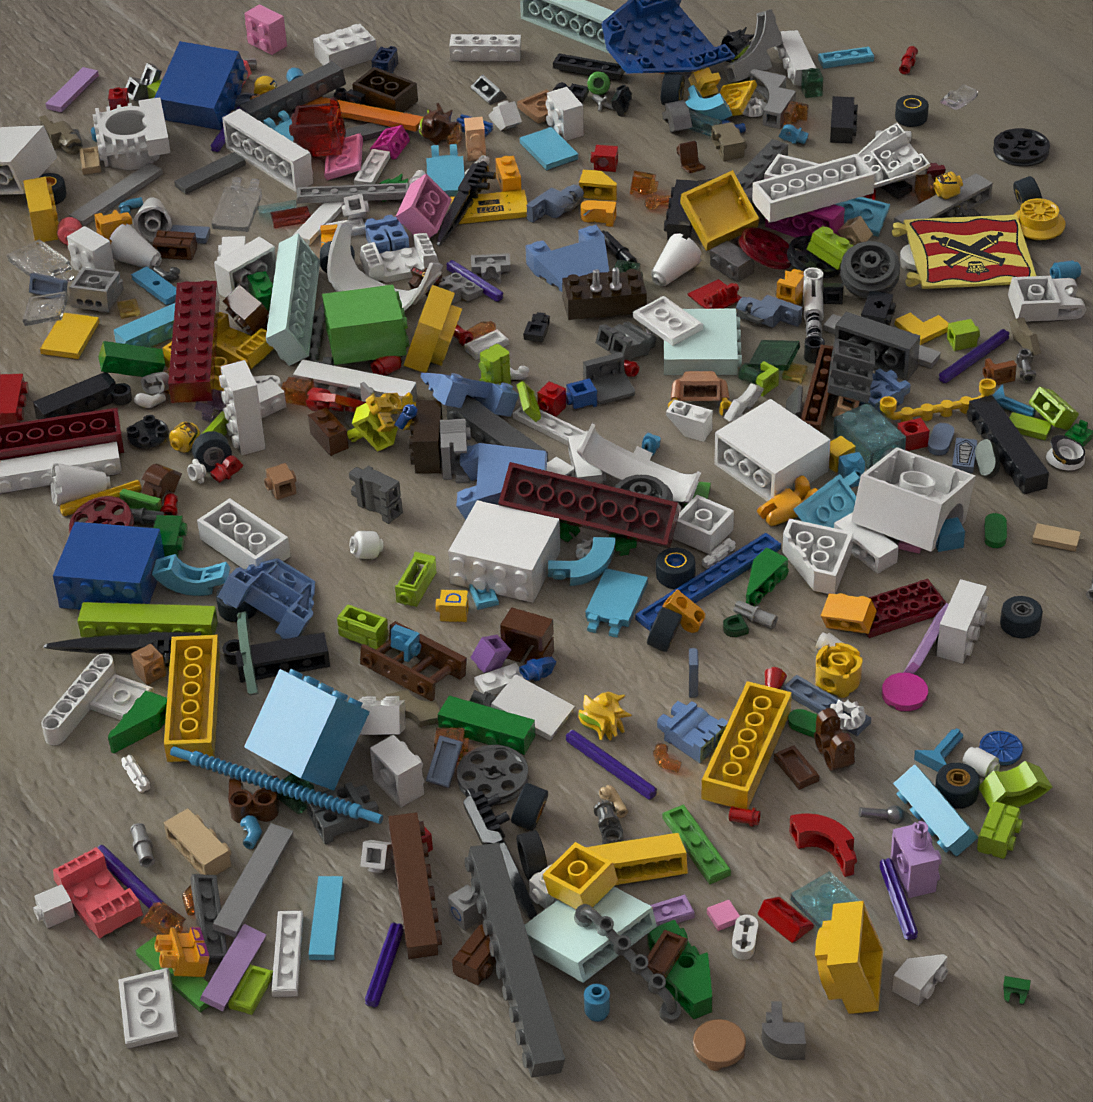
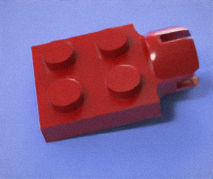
(321, 398)

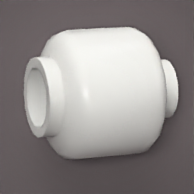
(366, 545)

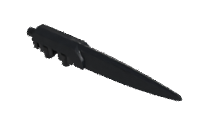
(471, 185)
(120, 644)
(489, 832)

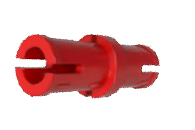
(908, 60)

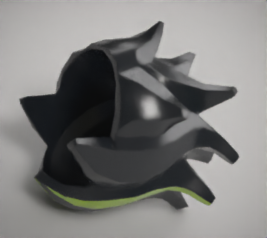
(737, 42)

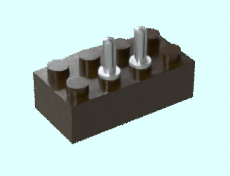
(603, 294)

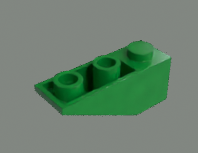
(765, 574)
(140, 721)

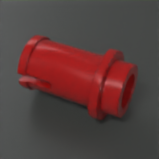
(462, 335)
(631, 368)
(170, 504)
(746, 816)

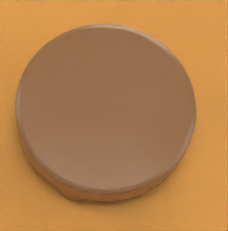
(719, 1043)

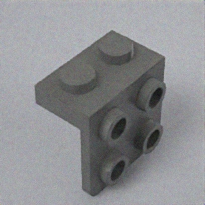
(608, 377)

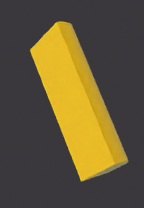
(645, 857)

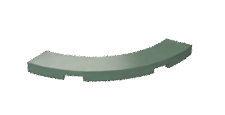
(246, 652)

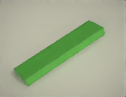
(697, 844)
(188, 987)

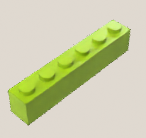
(128, 618)

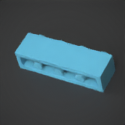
(148, 329)
(935, 810)

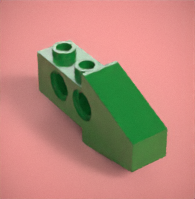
(689, 977)

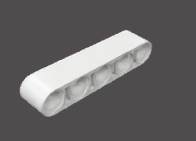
(75, 701)

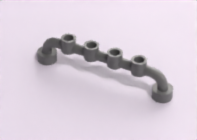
(316, 338)
(586, 915)

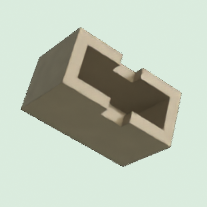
(728, 140)

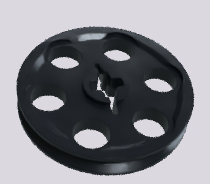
(1021, 147)
(812, 261)

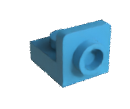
(406, 641)

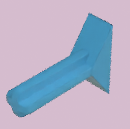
(1013, 405)
(935, 758)

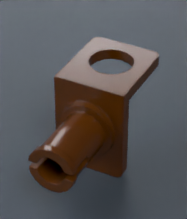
(689, 157)

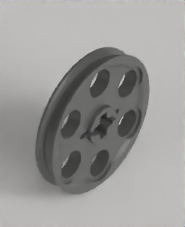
(501, 769)

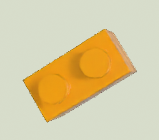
(508, 174)
(848, 613)

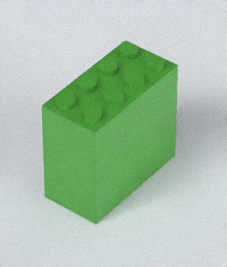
(365, 324)

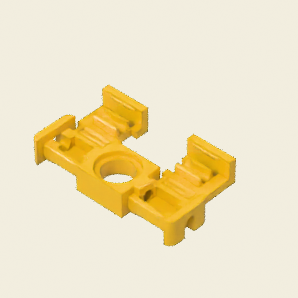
(386, 406)

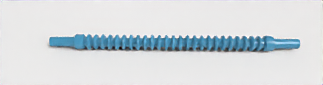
(269, 782)

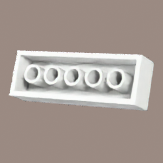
(268, 150)
(813, 188)

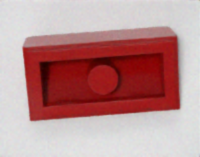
(784, 919)

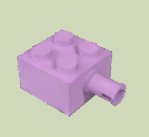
(915, 859)

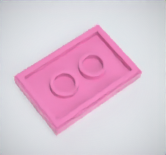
(348, 162)

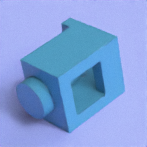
(850, 463)

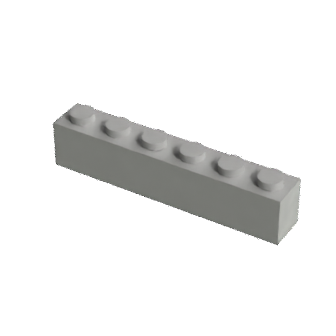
(972, 194)

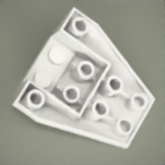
(892, 157)

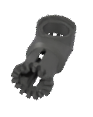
(614, 826)

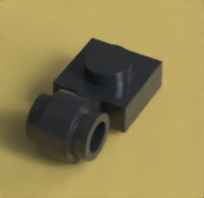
(579, 91)
(350, 96)
(620, 99)
(538, 328)

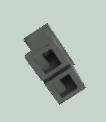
(625, 338)
(376, 492)
(332, 823)

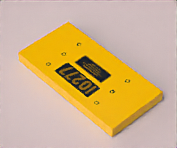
(496, 207)

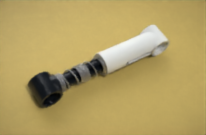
(813, 313)

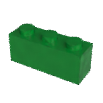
(130, 359)

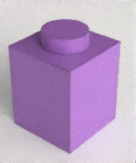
(490, 653)

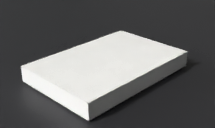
(668, 320)
(534, 703)
(148, 1008)

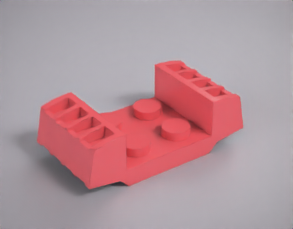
(96, 893)

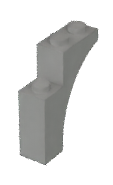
(756, 56)
(778, 98)

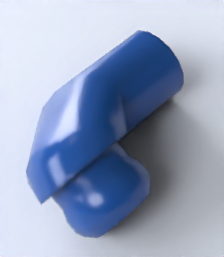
(408, 413)

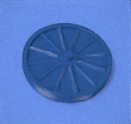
(1002, 745)

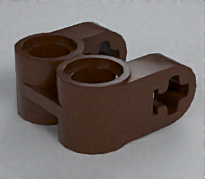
(832, 742)
(262, 804)

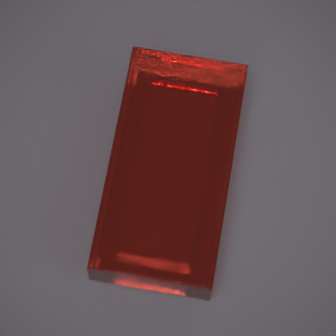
(290, 217)

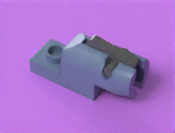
(554, 202)
(769, 311)

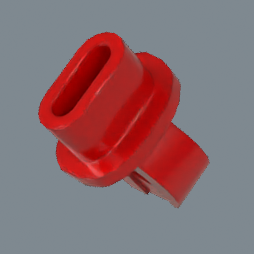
(226, 469)

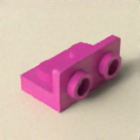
(392, 140)

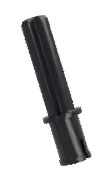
(620, 252)

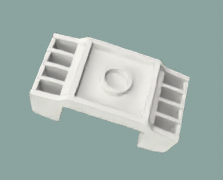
(397, 264)

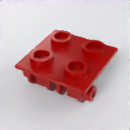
(716, 295)

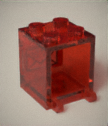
(319, 128)

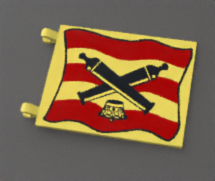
(966, 251)

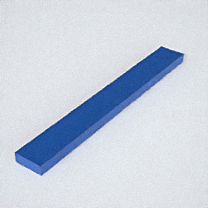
(714, 577)

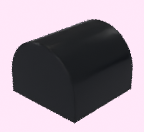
(833, 293)

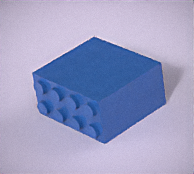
(201, 85)
(107, 565)

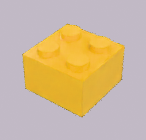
(580, 877)

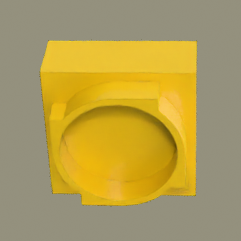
(719, 210)
(433, 330)
(850, 958)

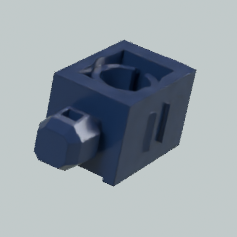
(386, 59)

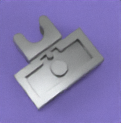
(490, 265)
(461, 287)

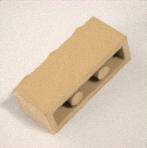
(197, 843)

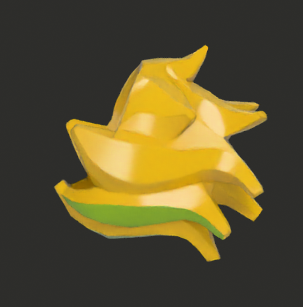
(603, 714)

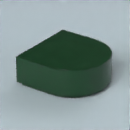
(735, 626)

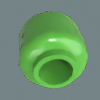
(599, 83)

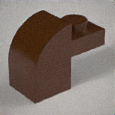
(159, 479)

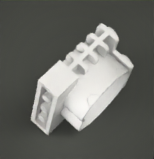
(131, 134)

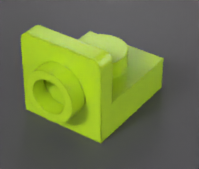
(768, 379)

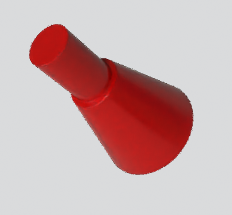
(775, 677)

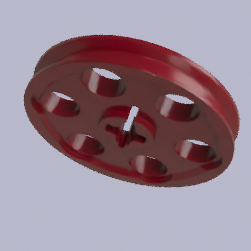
(765, 248)
(105, 516)

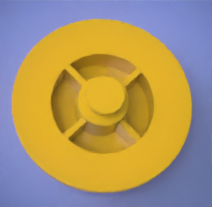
(1040, 219)

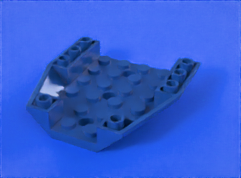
(643, 24)

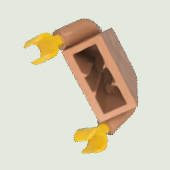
(701, 387)

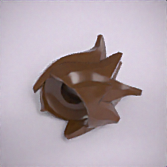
(436, 125)

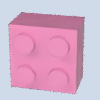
(265, 29)

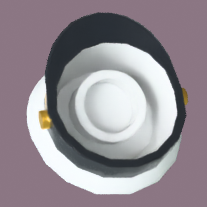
(1065, 453)

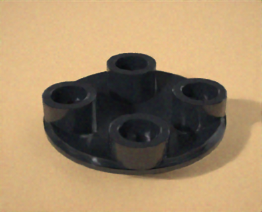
(147, 432)

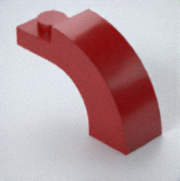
(827, 834)

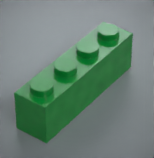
(487, 724)

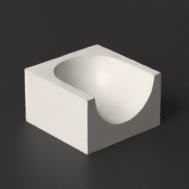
(911, 497)

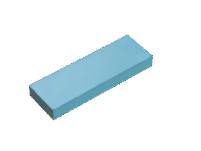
(846, 57)

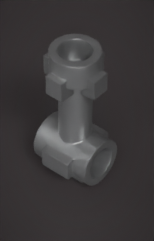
(1023, 361)

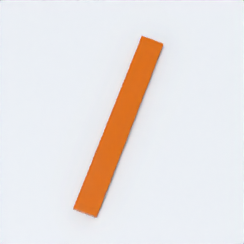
(374, 114)

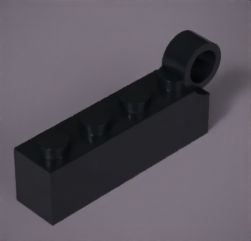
(83, 397)
(295, 653)

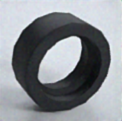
(531, 853)

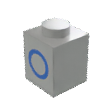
(464, 907)

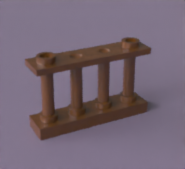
(411, 678)

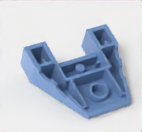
(572, 259)
(454, 388)
(489, 466)
(274, 590)

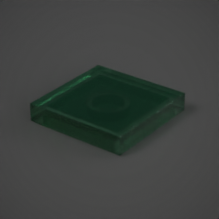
(776, 353)

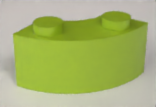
(1015, 786)

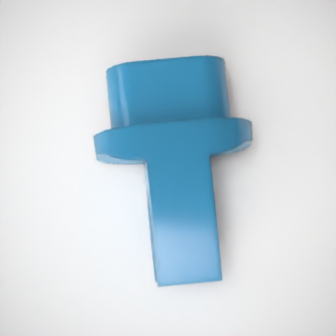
(795, 135)
(651, 443)

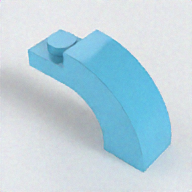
(713, 107)
(588, 567)
(187, 579)

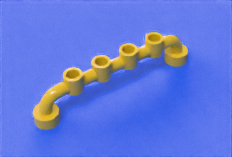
(888, 405)

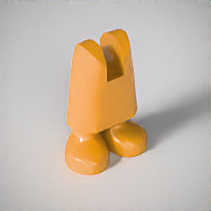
(780, 508)

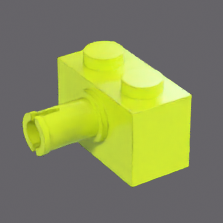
(367, 425)

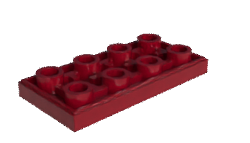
(905, 607)

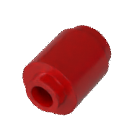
(386, 365)

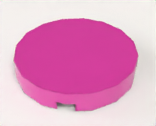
(904, 691)

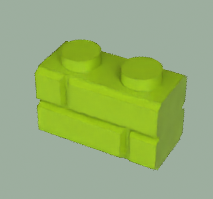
(828, 246)
(495, 365)
(1053, 408)
(362, 626)
(999, 830)

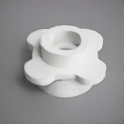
(196, 471)

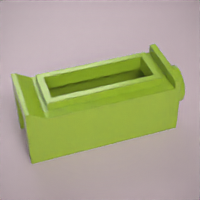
(412, 594)

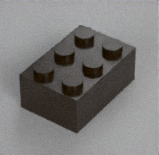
(386, 90)
(426, 437)

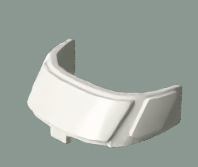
(346, 276)
(623, 463)

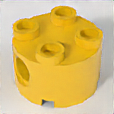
(838, 669)

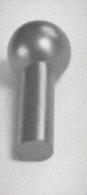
(893, 814)

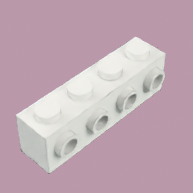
(485, 47)
(794, 55)

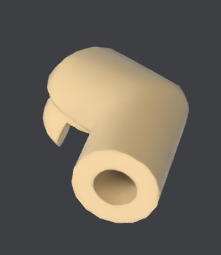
(610, 793)

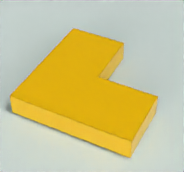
(927, 330)

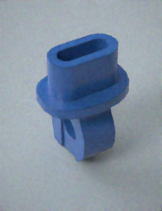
(538, 668)

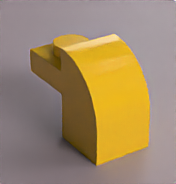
(705, 82)

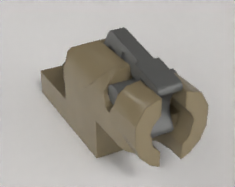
(62, 135)

